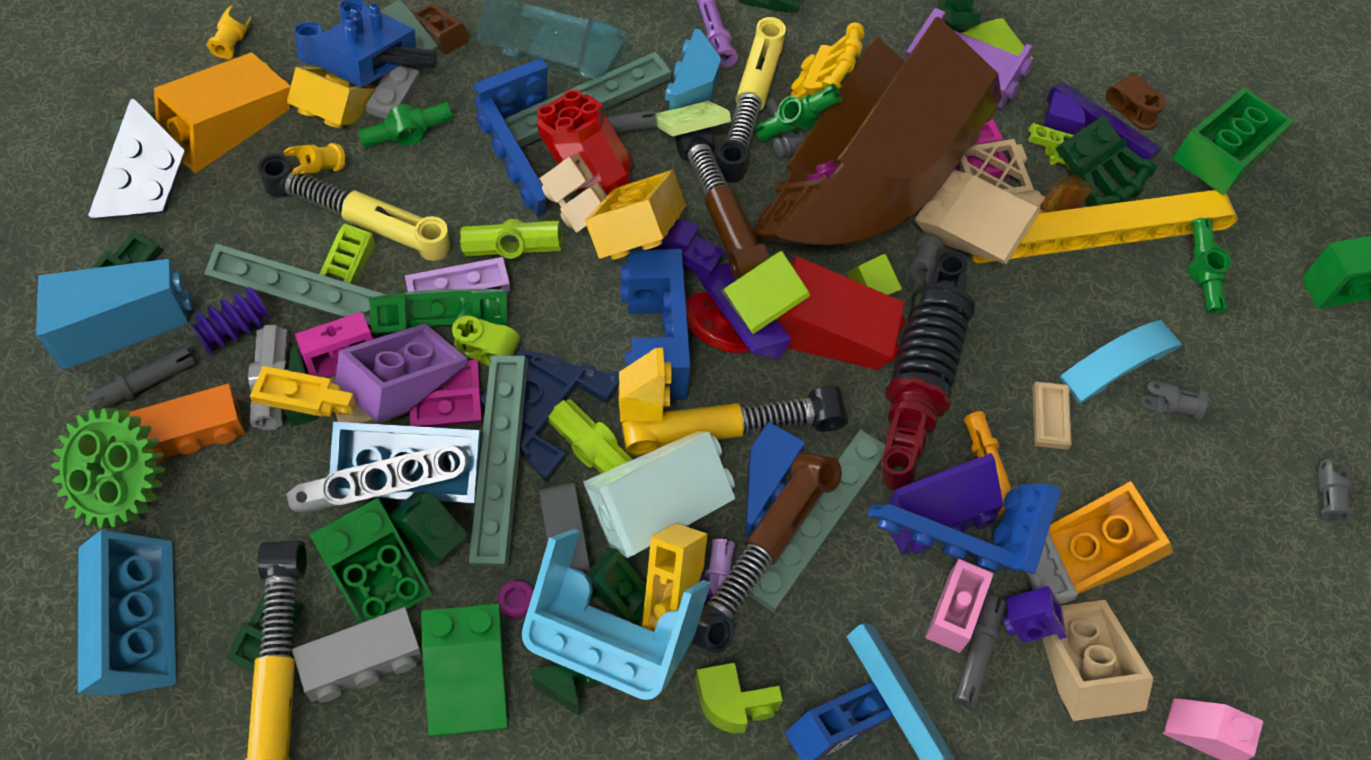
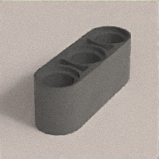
(562, 514)

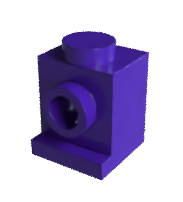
(1034, 615)

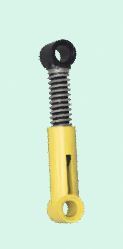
(751, 97)
(358, 208)

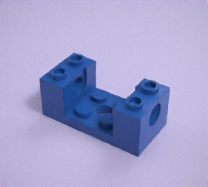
(655, 284)

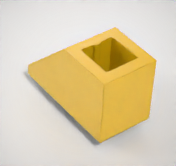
(644, 388)

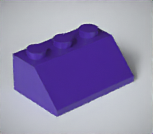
(955, 498)

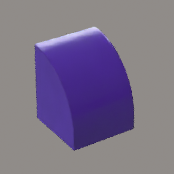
(1064, 114)

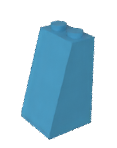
(108, 308)

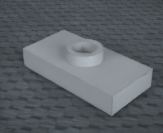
(1052, 573)

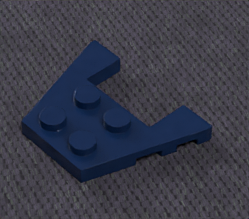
(548, 384)

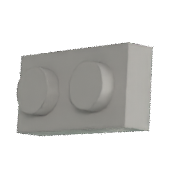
(392, 90)

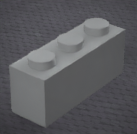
(357, 656)

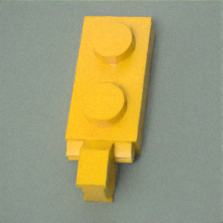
(301, 393)

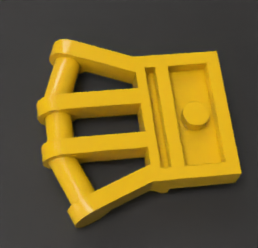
(829, 63)

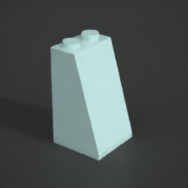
(660, 489)

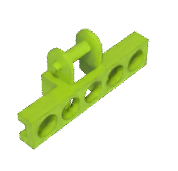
(1049, 141)

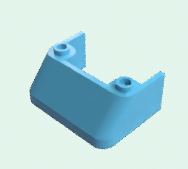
(596, 643)

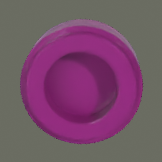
(515, 599)

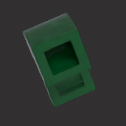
(959, 14)

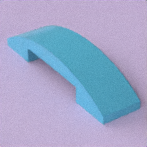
(1119, 358)

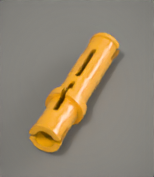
(985, 444)

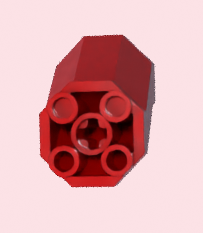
(580, 126)

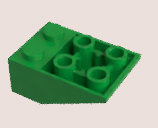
(370, 562)

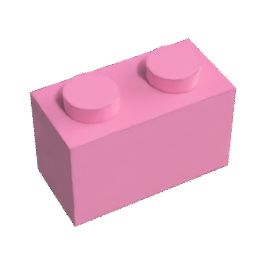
(959, 606)

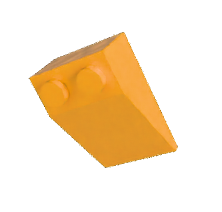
(1109, 539)

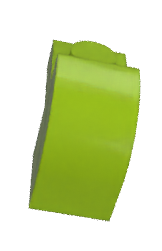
(726, 705)

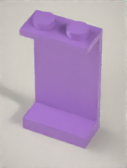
(1008, 65)

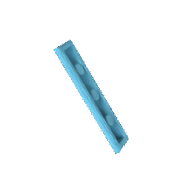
(898, 694)

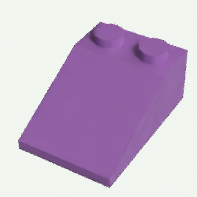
(397, 370)

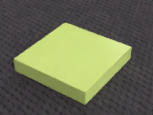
(691, 118)

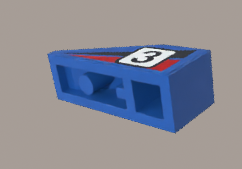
(838, 723)

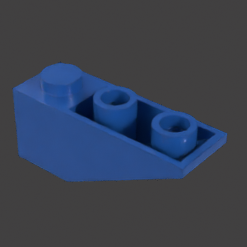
(767, 471)

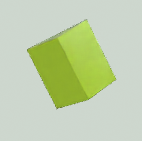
(766, 292)

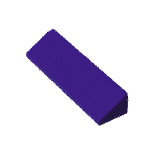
(1134, 140)
(766, 342)

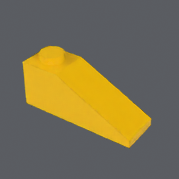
(673, 567)

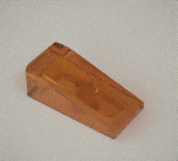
(1066, 194)

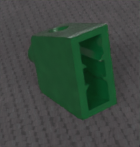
(428, 527)

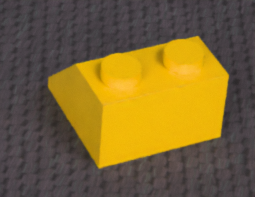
(328, 96)

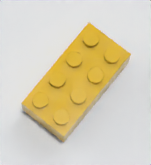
(636, 215)

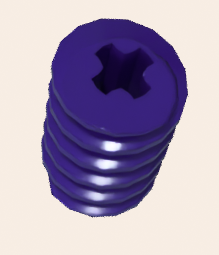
(229, 320)

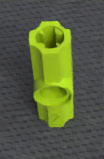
(492, 241)
(590, 441)

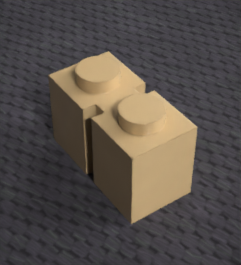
(565, 180)

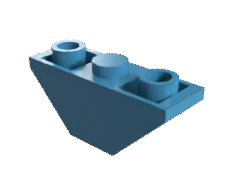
(696, 74)

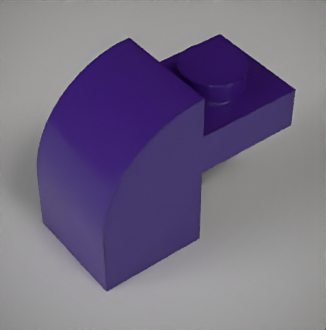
(696, 252)

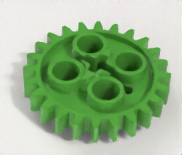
(107, 467)

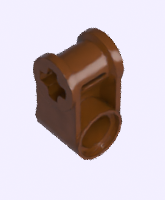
(1136, 98)

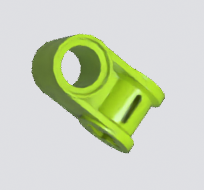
(484, 340)

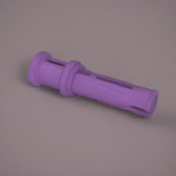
(717, 35)

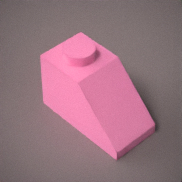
(1213, 729)

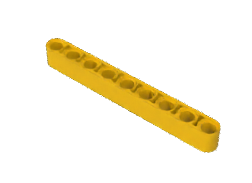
(1122, 223)

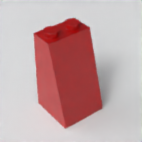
(843, 319)

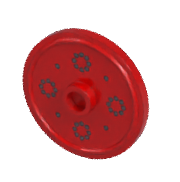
(711, 324)

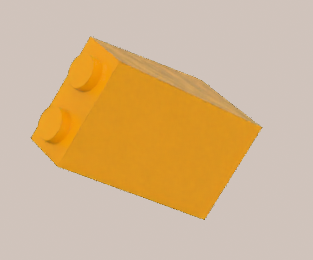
(220, 107)

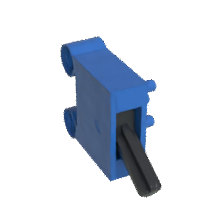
(362, 45)

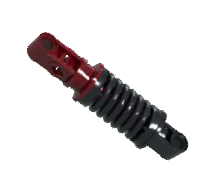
(926, 366)

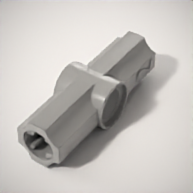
(270, 352)

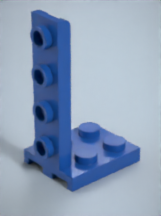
(503, 97)
(1016, 539)

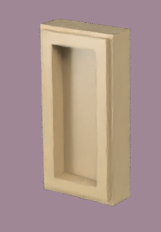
(1051, 415)

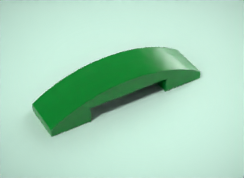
(435, 308)

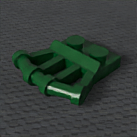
(1100, 145)

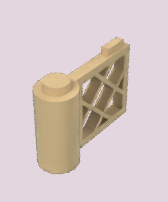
(1019, 171)

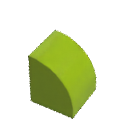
(876, 275)

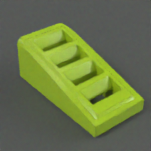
(353, 241)

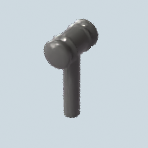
(789, 142)

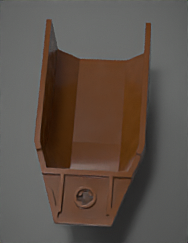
(895, 142)

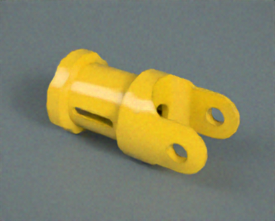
(227, 36)
(317, 158)

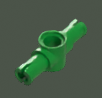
(798, 113)
(405, 125)
(1209, 265)

